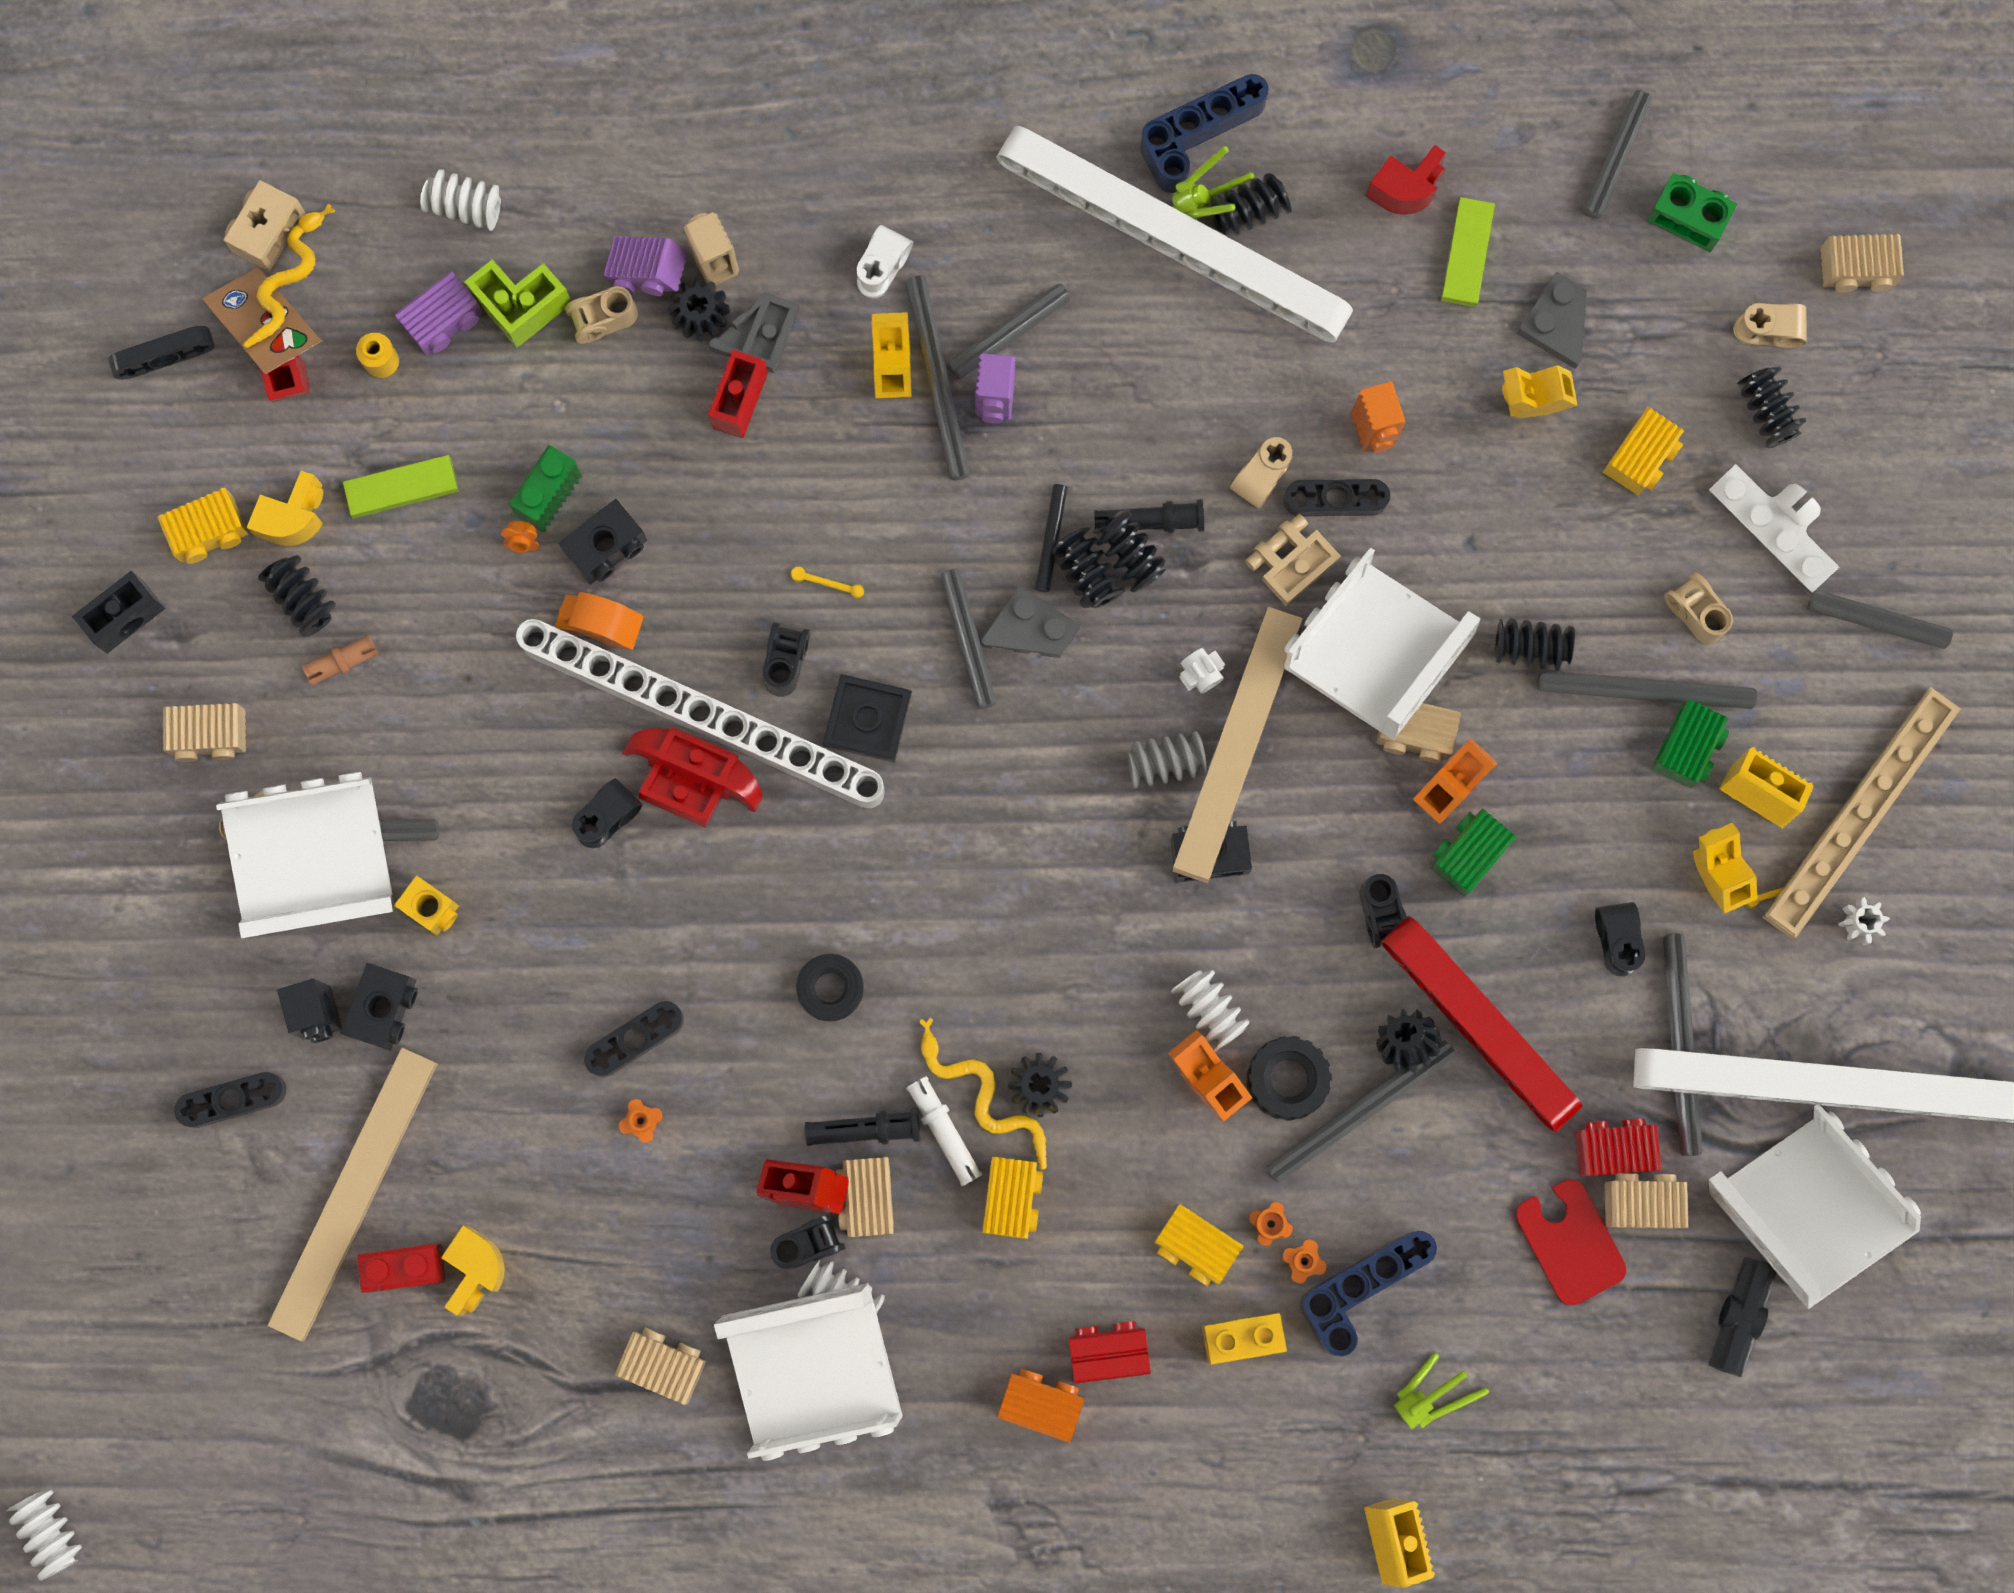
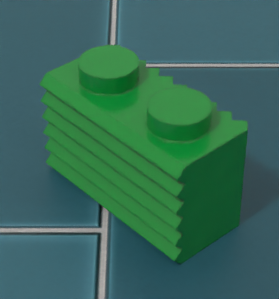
(545, 488)
(1691, 743)
(1473, 851)

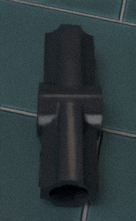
(1743, 1317)

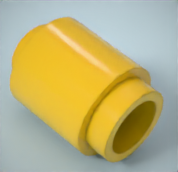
(377, 355)

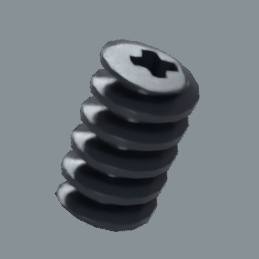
(1251, 203)
(1771, 406)
(1130, 550)
(1086, 570)
(297, 595)
(1534, 643)

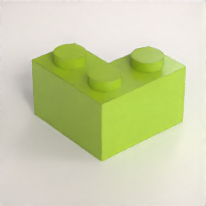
(522, 307)

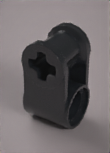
(785, 652)
(609, 811)
(1382, 913)
(1620, 931)
(809, 1242)

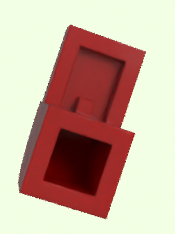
(1405, 190)
(287, 380)

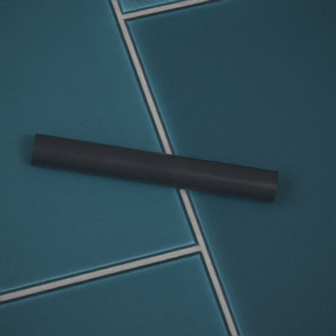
(1051, 537)

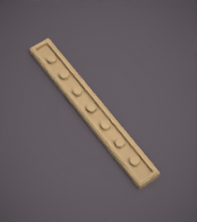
(1236, 747)
(1861, 813)
(352, 1195)

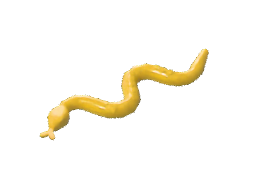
(305, 224)
(930, 1051)

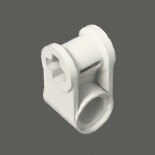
(883, 257)

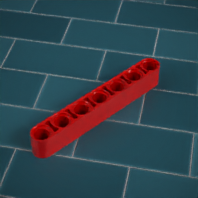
(1481, 1024)

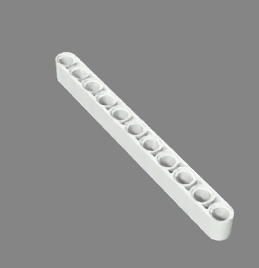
(1174, 234)
(689, 699)
(1824, 1085)

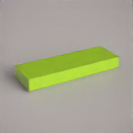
(1468, 252)
(400, 486)

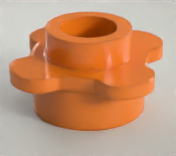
(520, 537)
(650, 1116)
(1261, 1218)
(1300, 1271)

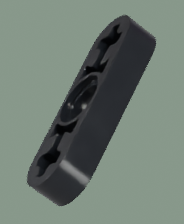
(161, 352)
(1363, 506)
(618, 1034)
(201, 1098)

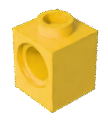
(416, 895)

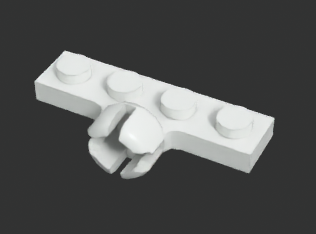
(1778, 524)

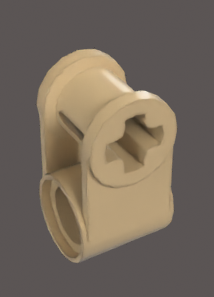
(598, 314)
(1778, 325)
(1260, 475)
(1697, 607)

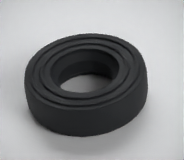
(813, 971)

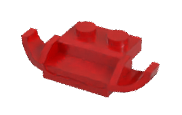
(691, 774)

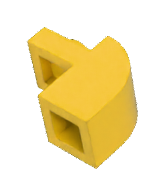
(891, 355)
(1538, 392)
(292, 521)
(1724, 870)
(482, 1265)

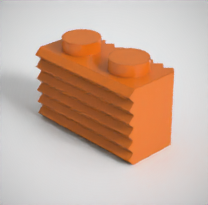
(1378, 417)
(1041, 1406)

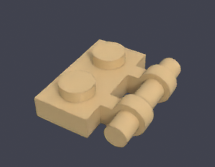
(1300, 567)

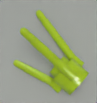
(1193, 198)
(1416, 1407)

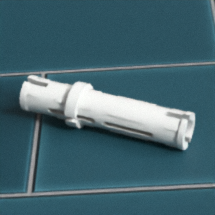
(944, 1131)

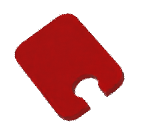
(1577, 1250)

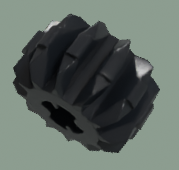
(707, 300)
(1399, 1030)
(1036, 1097)

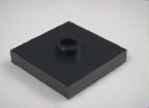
(867, 718)

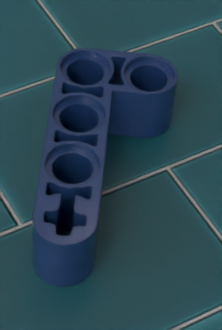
(1208, 126)
(1370, 1285)

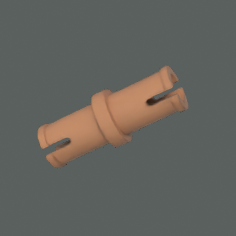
(340, 660)

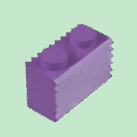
(645, 264)
(439, 314)
(994, 388)

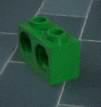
(1688, 221)

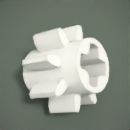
(1202, 670)
(1868, 912)

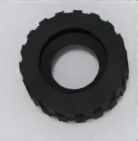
(1317, 1078)

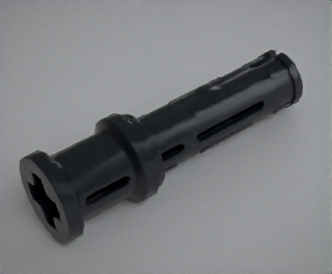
(1168, 517)
(881, 1128)

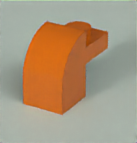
(600, 620)
(1455, 781)
(1209, 1076)

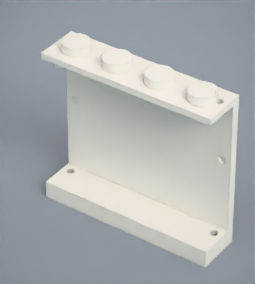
(1377, 647)
(307, 854)
(1817, 1208)
(812, 1371)

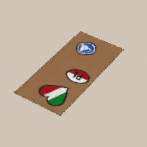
(243, 315)

